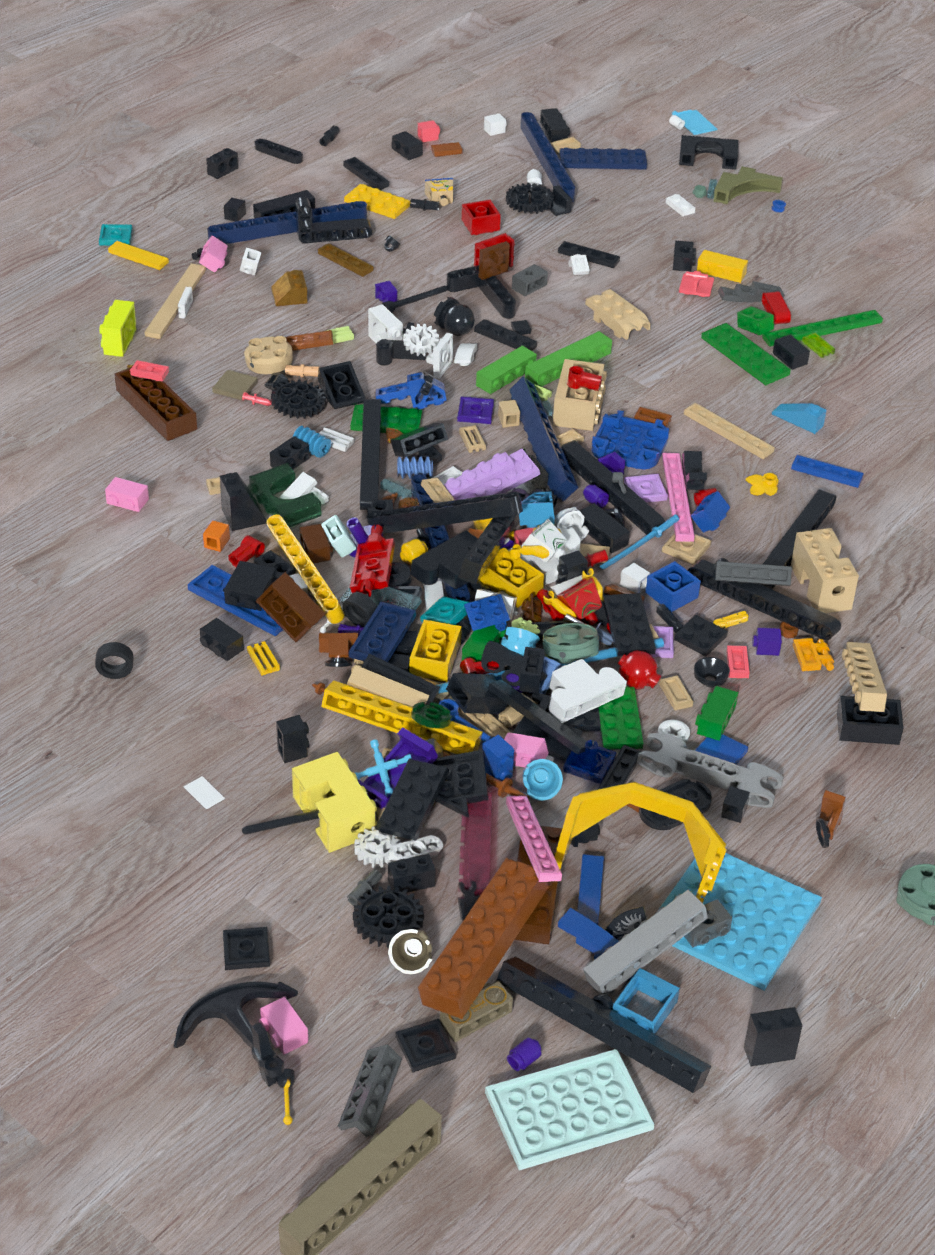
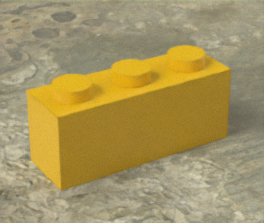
(722, 266)

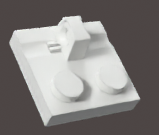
(442, 355)

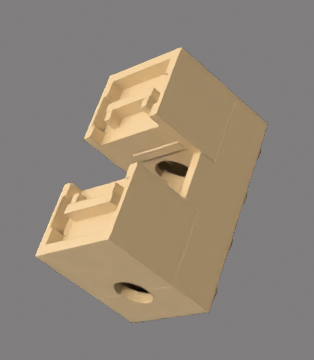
(831, 579)

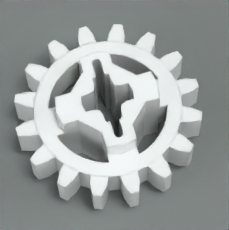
(421, 339)
(374, 847)

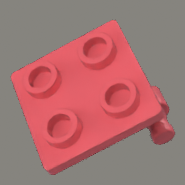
(696, 284)

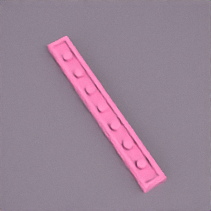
(678, 496)
(533, 839)

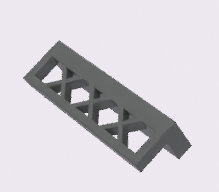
(753, 573)
(373, 1090)

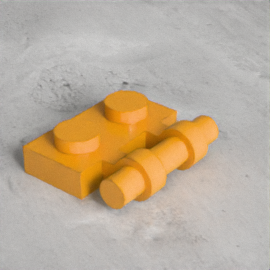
(808, 656)

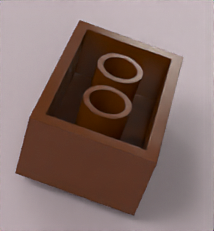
(290, 607)

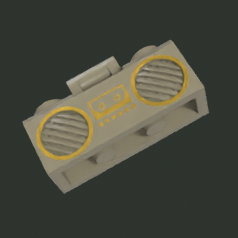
(490, 1005)

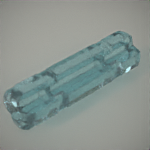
(711, 188)
(395, 488)

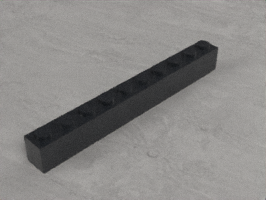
(489, 544)
(604, 1024)

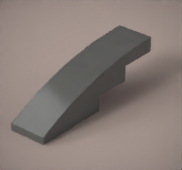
(747, 293)

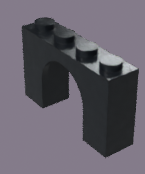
(724, 148)

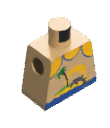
(439, 190)

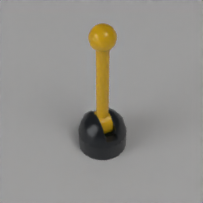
(286, 1081)

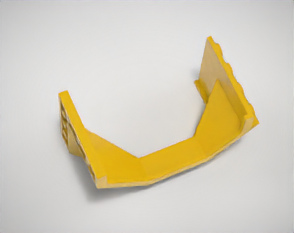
(596, 805)

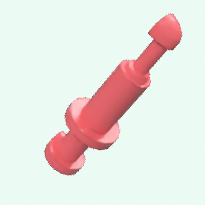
(255, 399)

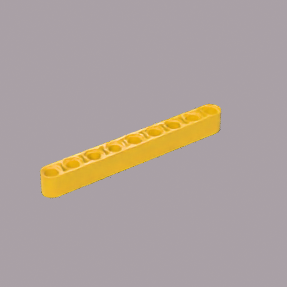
(306, 569)

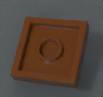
(494, 260)

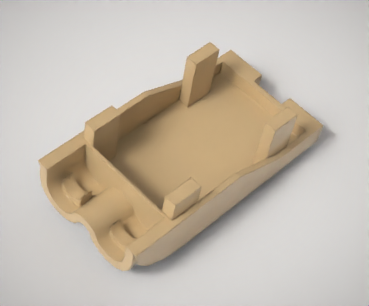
(617, 313)

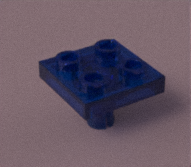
(591, 764)

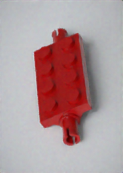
(372, 563)

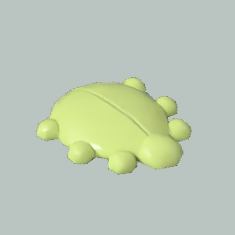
(526, 625)

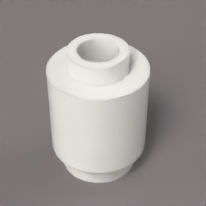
(534, 176)

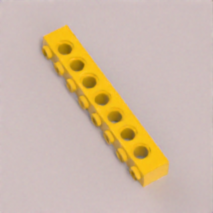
(394, 716)

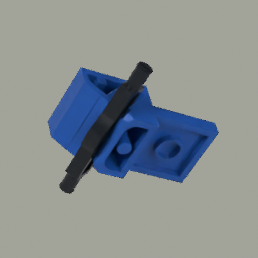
(420, 386)

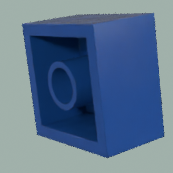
(673, 586)

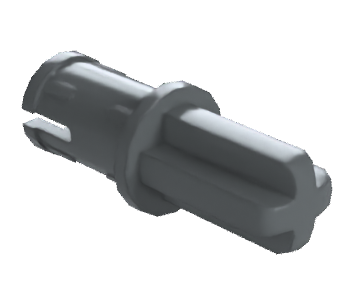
(364, 886)

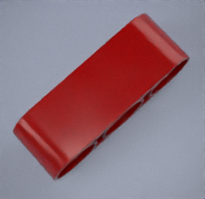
(775, 304)

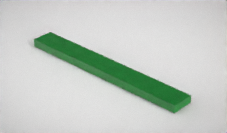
(826, 327)

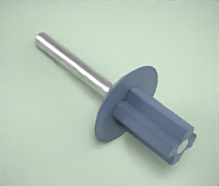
(604, 637)

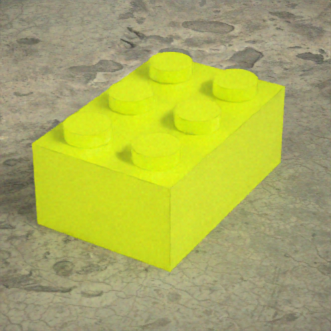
(118, 328)

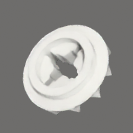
(676, 727)

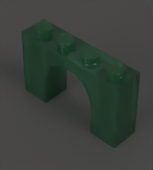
(278, 479)

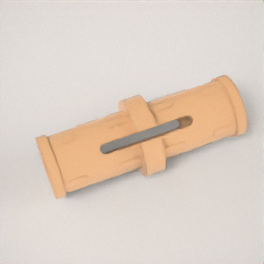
(301, 370)

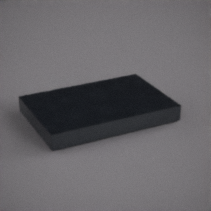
(555, 748)

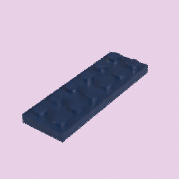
(603, 158)

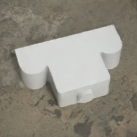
(549, 568)
(581, 689)

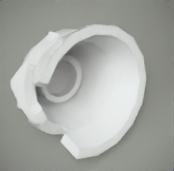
(573, 519)

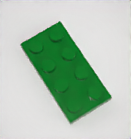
(391, 417)
(621, 722)

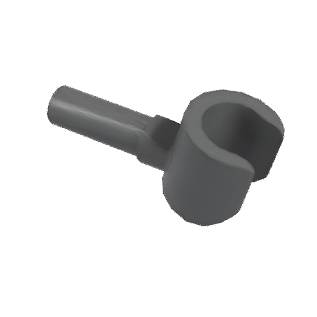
(618, 478)

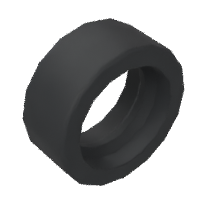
(359, 608)
(114, 671)

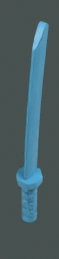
(656, 531)

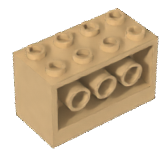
(580, 406)

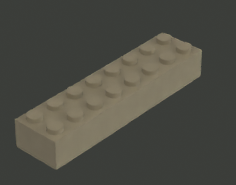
(361, 1181)

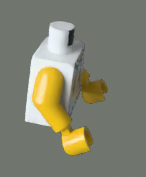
(544, 542)

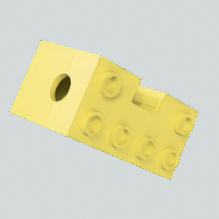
(341, 800)

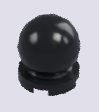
(454, 317)

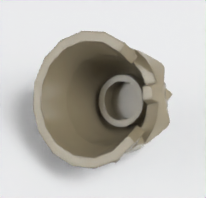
(410, 951)

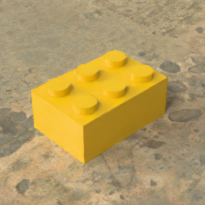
(513, 577)
(435, 650)

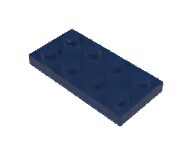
(383, 632)

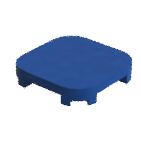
(632, 439)

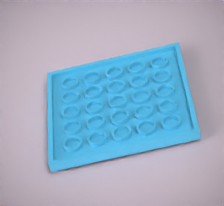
(765, 919)

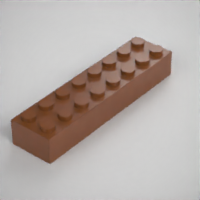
(482, 939)

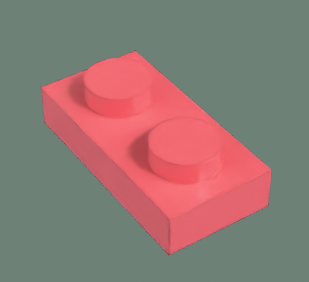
(149, 370)
(737, 661)

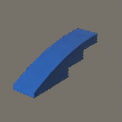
(587, 933)

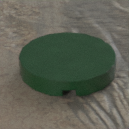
(431, 715)

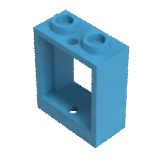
(653, 987)

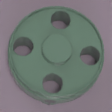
(571, 642)
(917, 892)

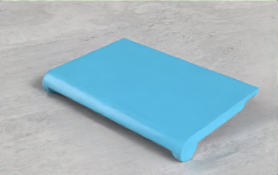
(695, 122)

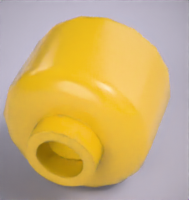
(412, 550)

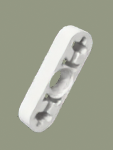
(421, 844)

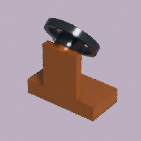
(338, 647)
(831, 811)

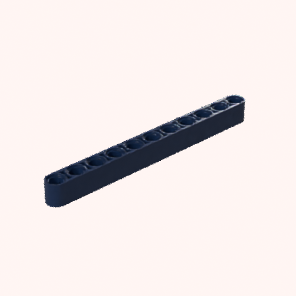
(546, 154)
(283, 223)
(437, 535)

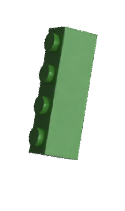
(504, 370)

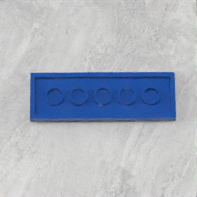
(211, 586)

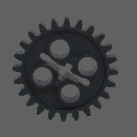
(519, 198)
(298, 399)
(386, 914)

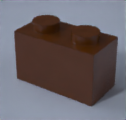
(315, 543)

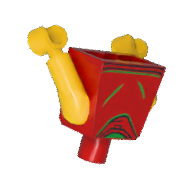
(580, 599)

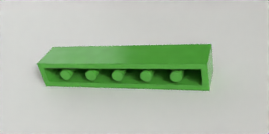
(550, 367)

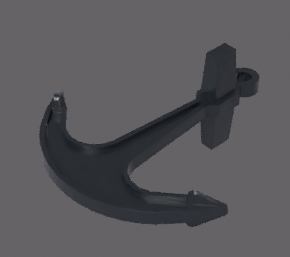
(227, 1005)

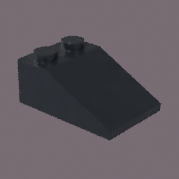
(340, 385)

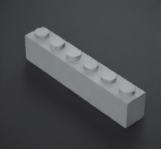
(645, 943)

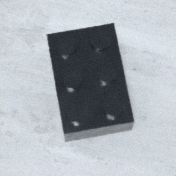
(869, 725)

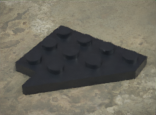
(464, 782)

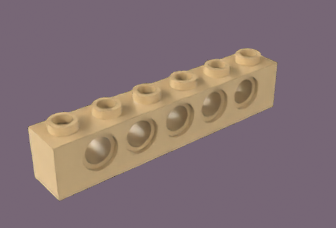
(864, 677)

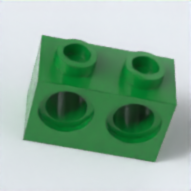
(755, 320)

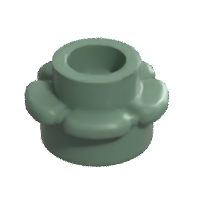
(699, 191)

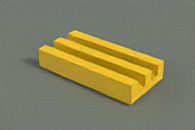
(258, 648)

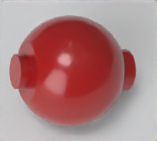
(639, 670)

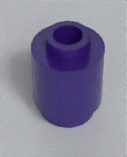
(594, 494)
(524, 1054)

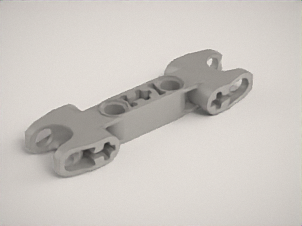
(674, 757)

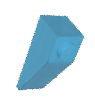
(804, 415)

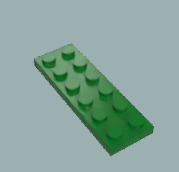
(746, 354)

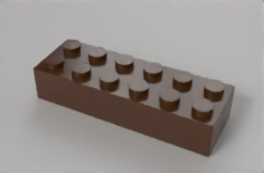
(157, 404)
(539, 924)

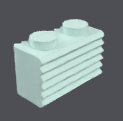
(338, 536)

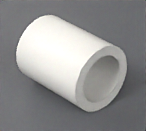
(677, 122)

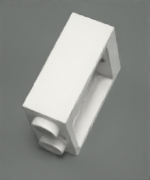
(383, 320)

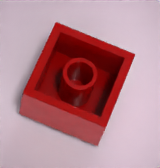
(481, 217)

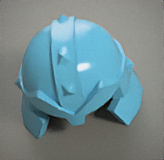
(519, 639)
(542, 779)

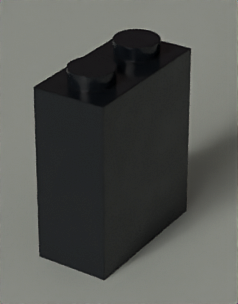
(248, 584)
(472, 693)
(772, 1036)

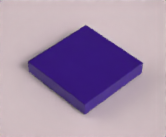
(475, 410)

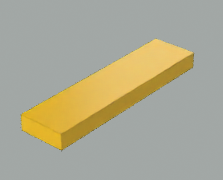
(138, 255)

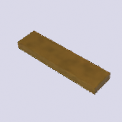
(345, 260)

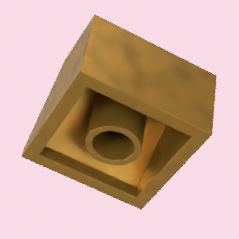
(290, 289)

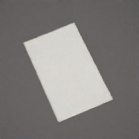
(204, 792)

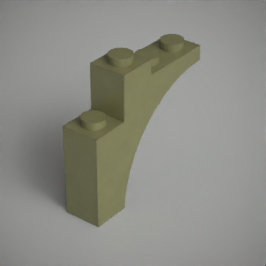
(744, 182)

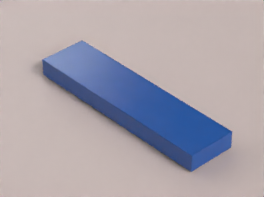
(827, 471)
(590, 887)

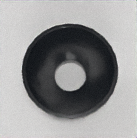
(711, 667)

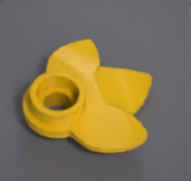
(763, 484)

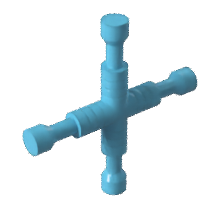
(382, 767)

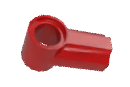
(578, 378)
(249, 547)
(470, 666)

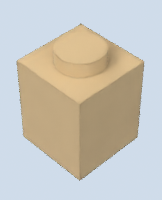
(509, 413)

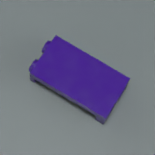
(408, 744)

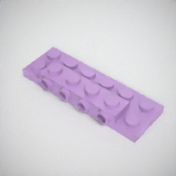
(494, 476)

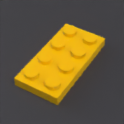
(378, 201)

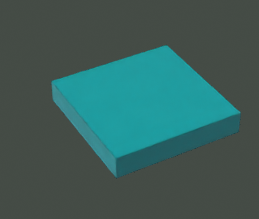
(115, 232)
(446, 611)

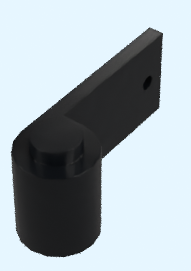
(390, 349)

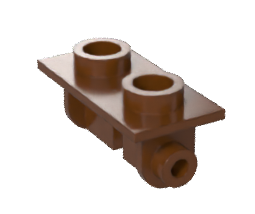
(531, 609)

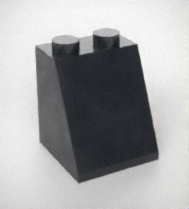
(239, 503)

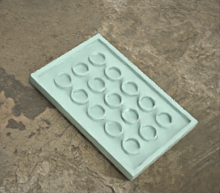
(568, 1109)

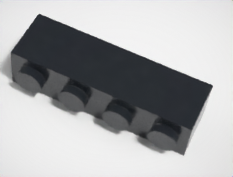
(281, 204)

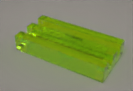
(818, 345)

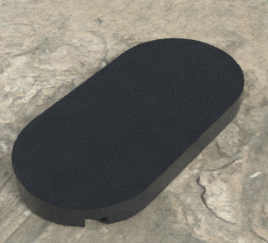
(691, 791)

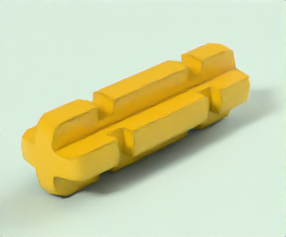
(731, 620)

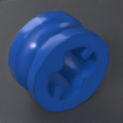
(778, 206)

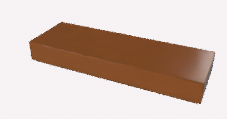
(310, 340)

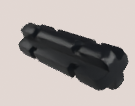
(669, 618)

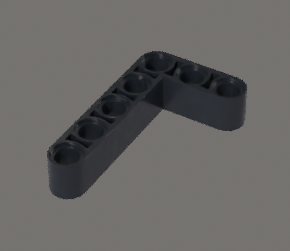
(327, 228)
(491, 287)

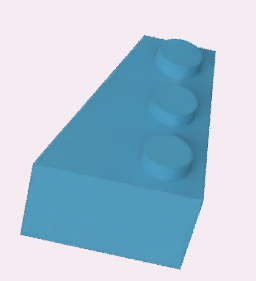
(537, 509)

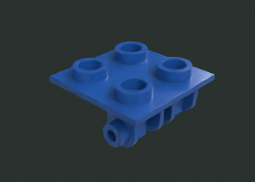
(487, 613)

